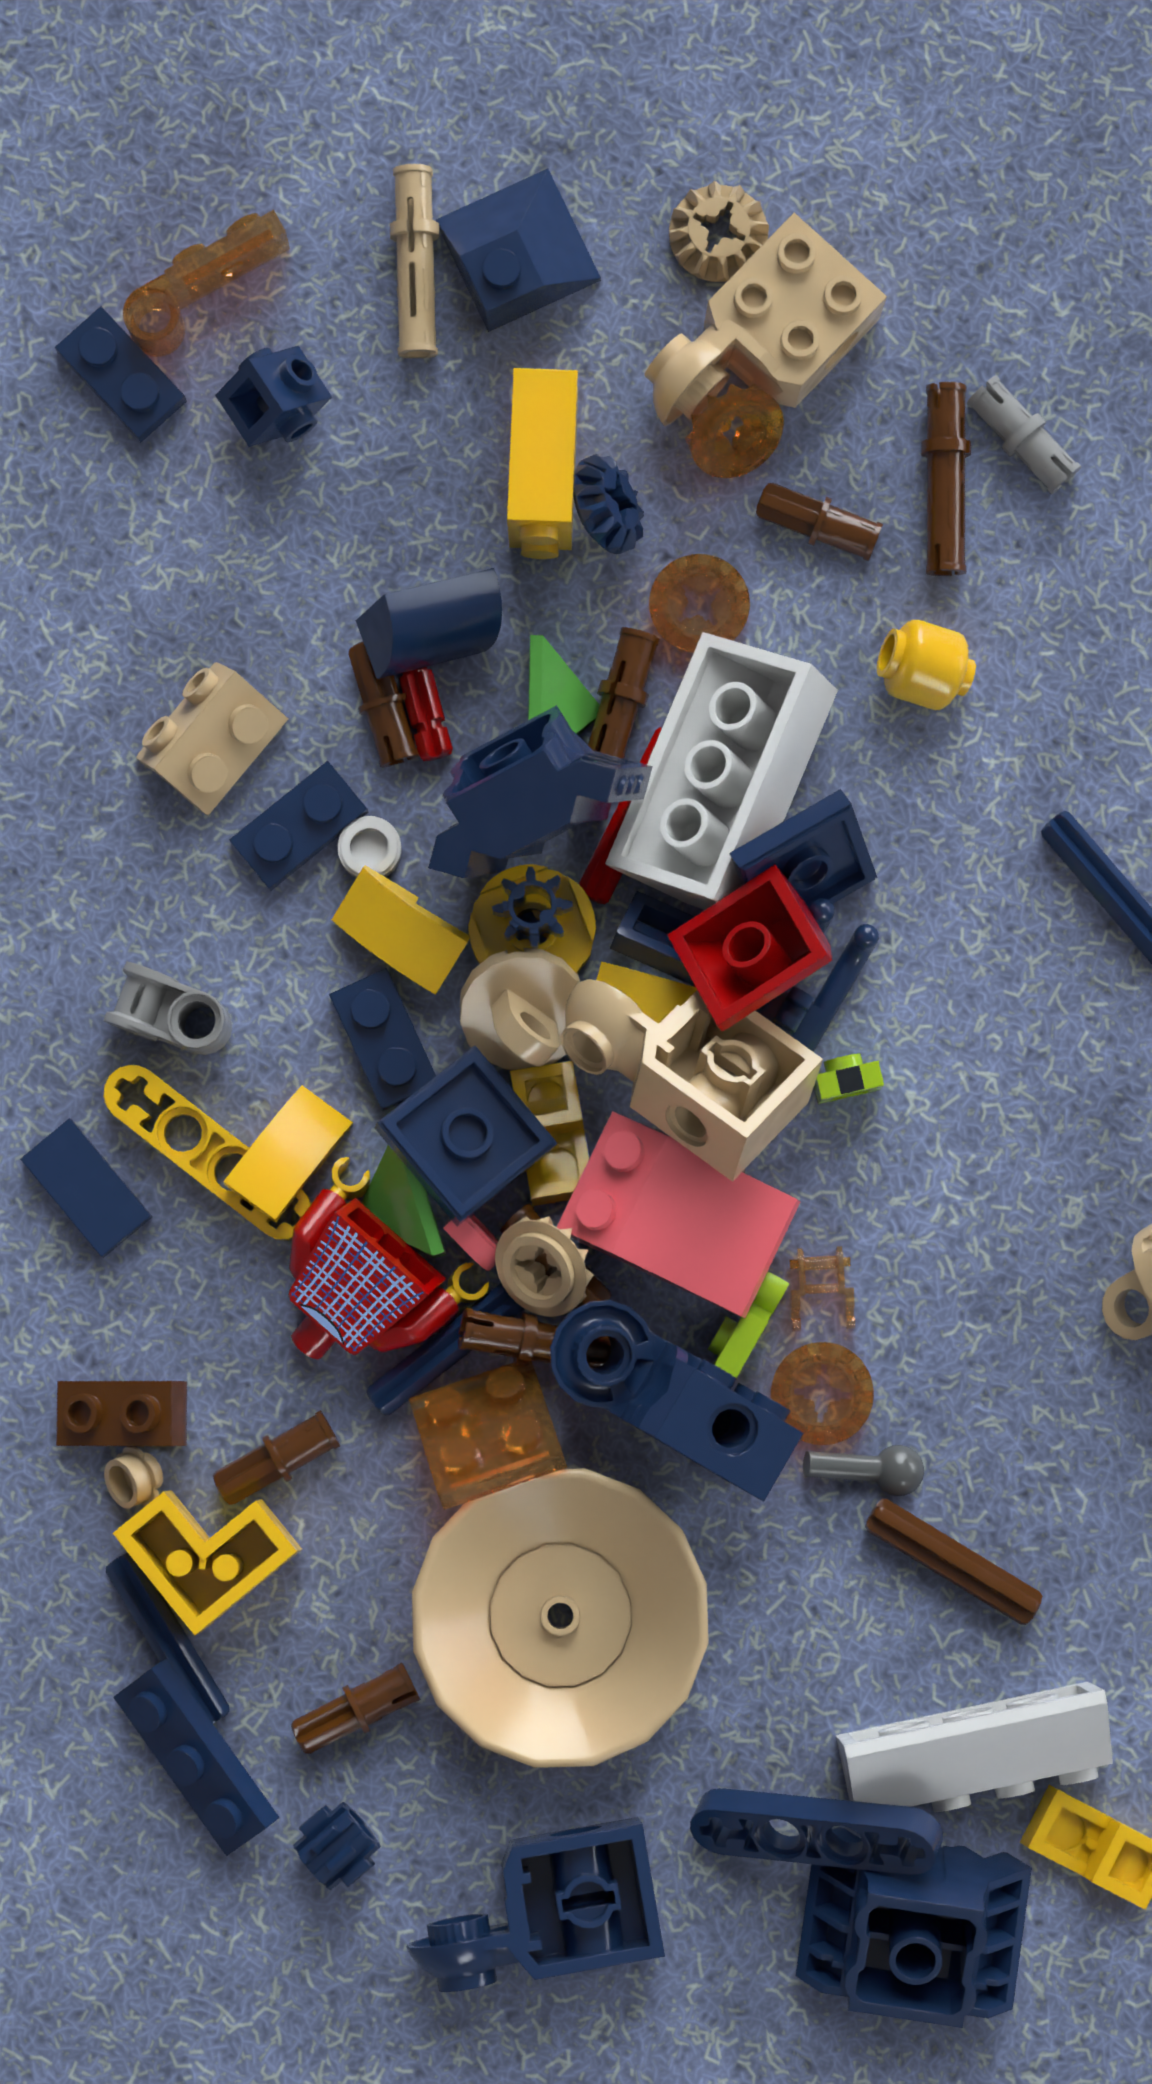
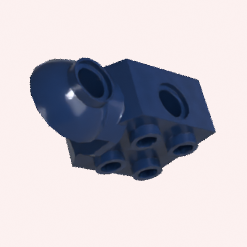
(674, 1397)
(570, 1908)

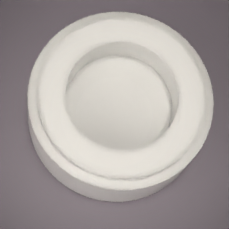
(369, 843)

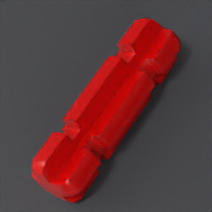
(426, 714)

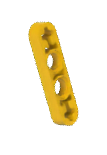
(204, 1157)

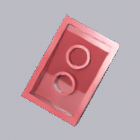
(677, 1215)

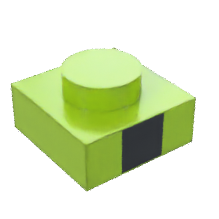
(847, 1078)

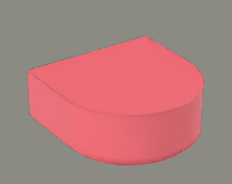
(474, 1240)

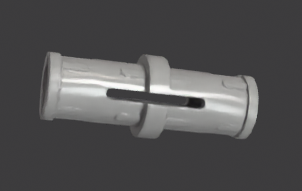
(1023, 434)

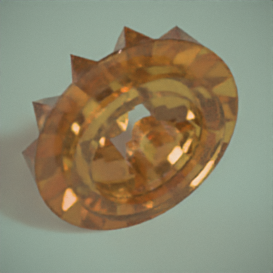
(752, 441)
(702, 575)
(845, 1373)

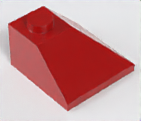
(751, 947)

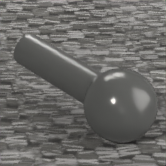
(895, 1470)

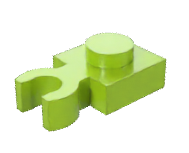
(737, 1339)

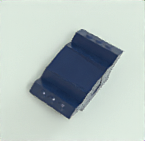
(527, 791)
(917, 1942)

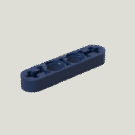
(739, 1826)

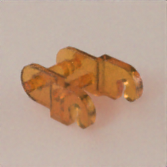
(821, 1263)

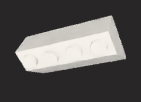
(721, 768)
(980, 1749)

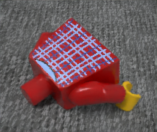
(363, 1279)

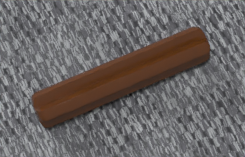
(954, 1561)

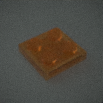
(487, 1433)

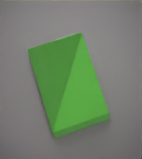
(555, 684)
(403, 1205)

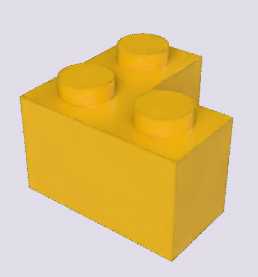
(200, 1572)

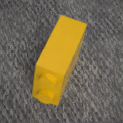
(542, 461)

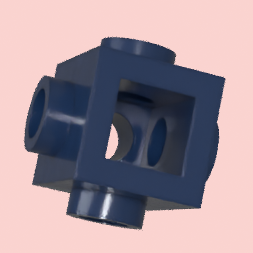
(274, 396)

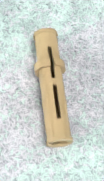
(414, 239)

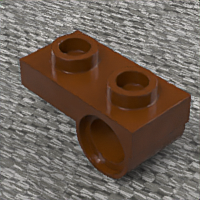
(121, 1413)

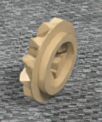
(690, 239)
(527, 1280)

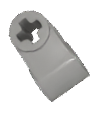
(158, 1009)

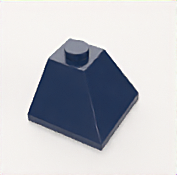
(518, 250)

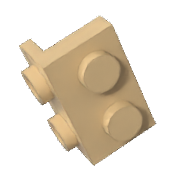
(210, 736)

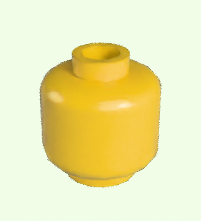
(925, 664)

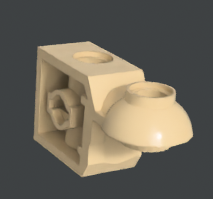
(772, 324)
(699, 1085)

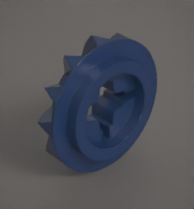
(607, 504)

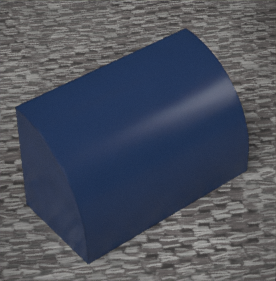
(432, 623)

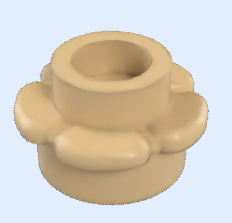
(133, 1477)

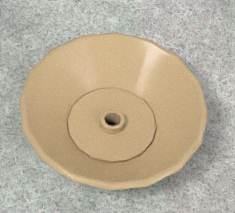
(575, 1688)

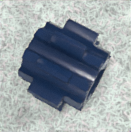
(517, 898)
(336, 1845)

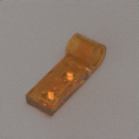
(198, 273)

